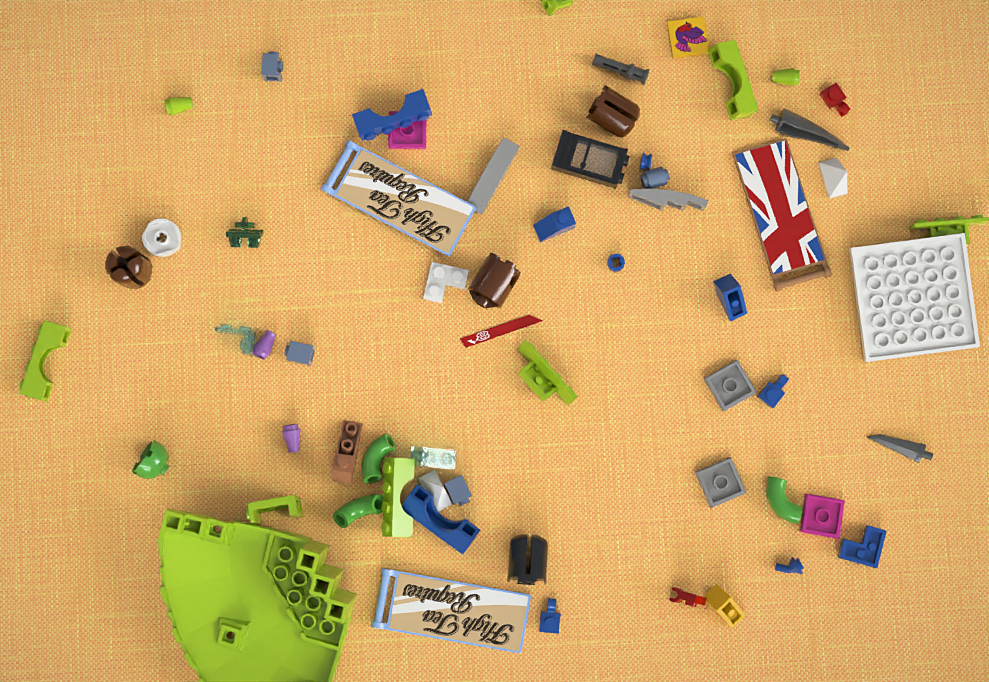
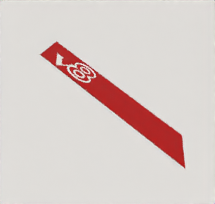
(499, 330)

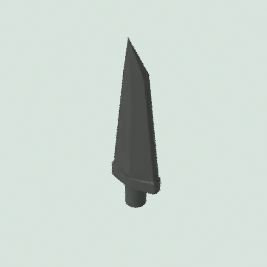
(907, 448)

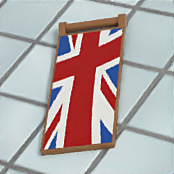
(780, 212)

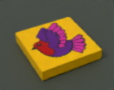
(688, 37)

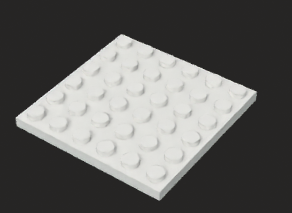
(914, 297)

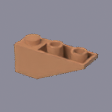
(346, 452)

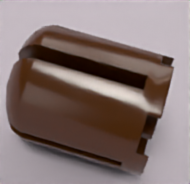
(614, 112)
(132, 260)

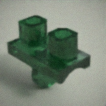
(236, 235)

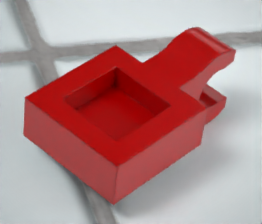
(834, 97)
(691, 599)

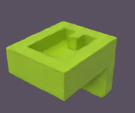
(551, 6)

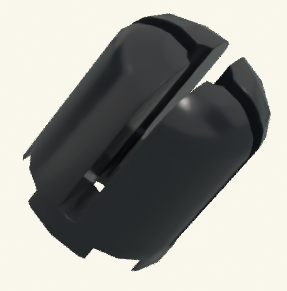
(538, 560)

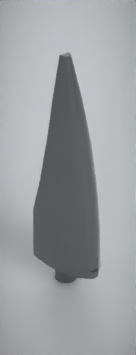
(802, 128)

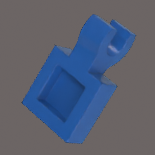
(772, 392)
(550, 620)

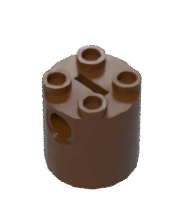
(493, 282)

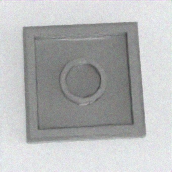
(730, 385)
(720, 482)

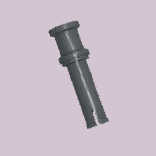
(629, 71)

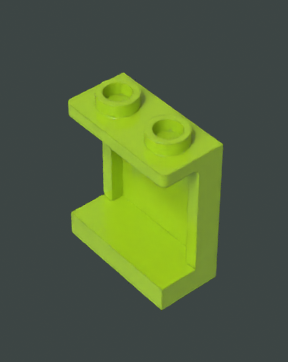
(292, 502)

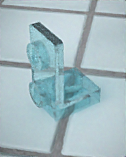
(249, 337)
(433, 457)

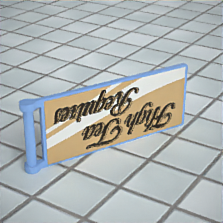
(400, 199)
(453, 611)

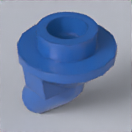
(794, 567)

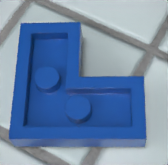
(867, 552)

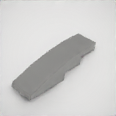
(493, 174)
(660, 198)

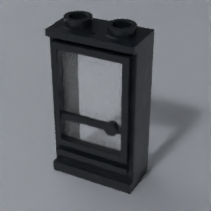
(590, 159)

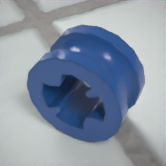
(646, 161)
(610, 263)

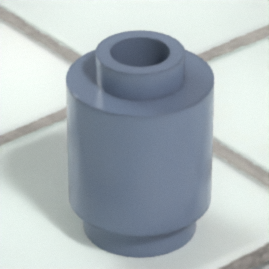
(654, 178)

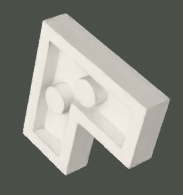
(442, 276)

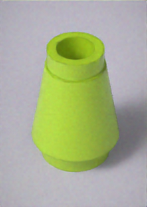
(786, 76)
(176, 105)

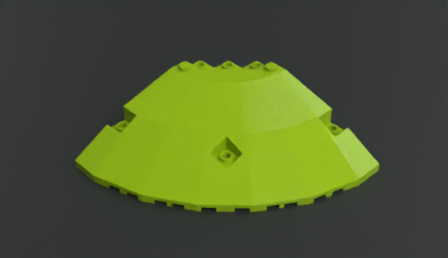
(262, 588)

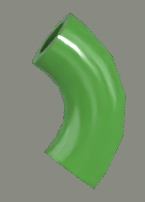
(373, 457)
(779, 502)
(358, 508)

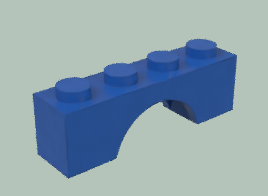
(414, 109)
(455, 533)

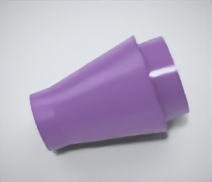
(264, 345)
(292, 437)

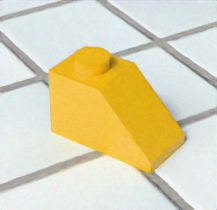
(724, 606)

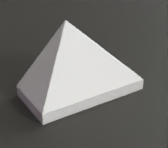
(834, 177)
(433, 485)

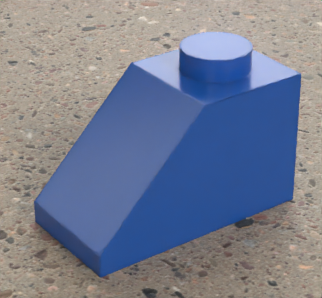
(555, 224)
(730, 296)

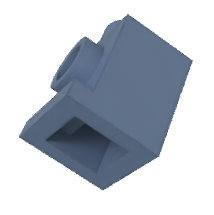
(272, 67)

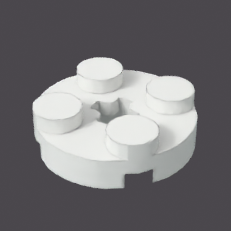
(153, 232)

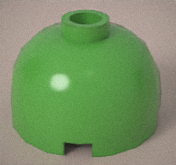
(152, 461)

